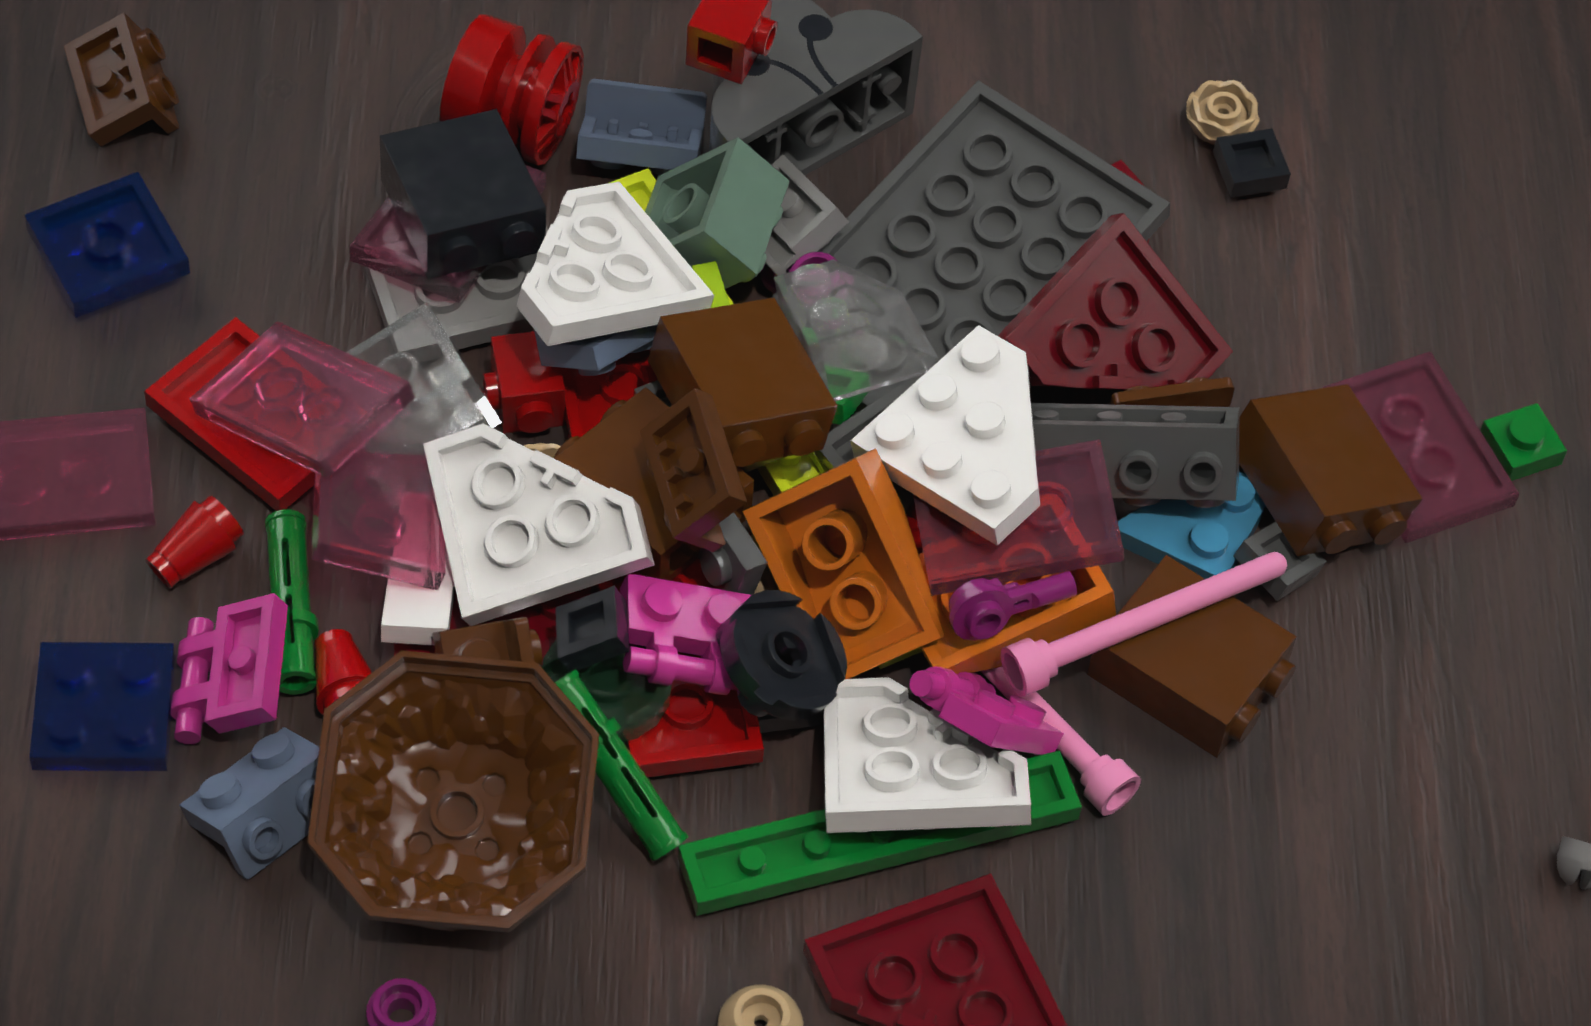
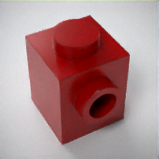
(729, 36)
(521, 388)

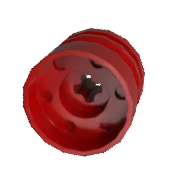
(528, 86)

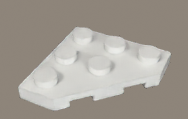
(606, 270)
(965, 437)
(526, 524)
(910, 769)

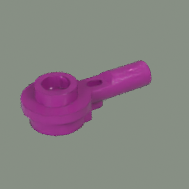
(984, 605)

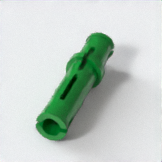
(288, 542)
(623, 776)

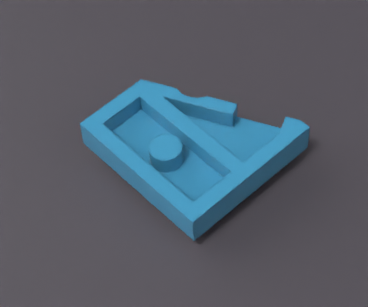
(1194, 535)

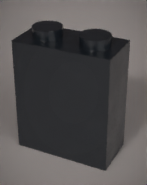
(462, 193)

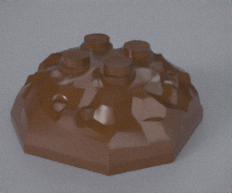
(454, 792)

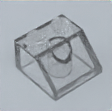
(853, 328)
(440, 378)

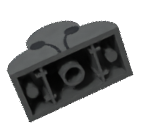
(820, 85)

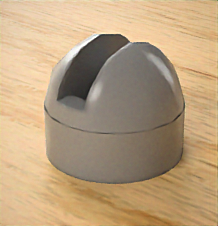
(1571, 859)

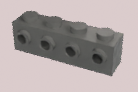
(1152, 448)

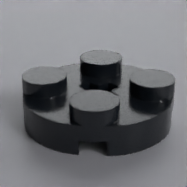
(758, 673)

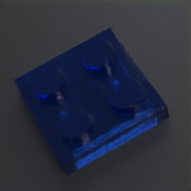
(107, 244)
(103, 706)

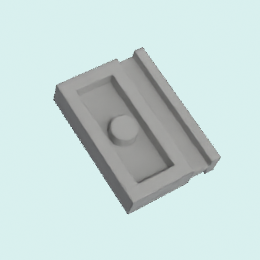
(806, 221)

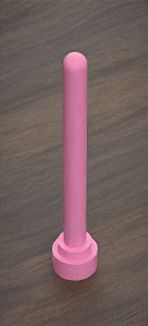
(1032, 663)
(1106, 781)

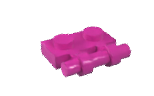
(676, 619)
(243, 667)
(976, 709)

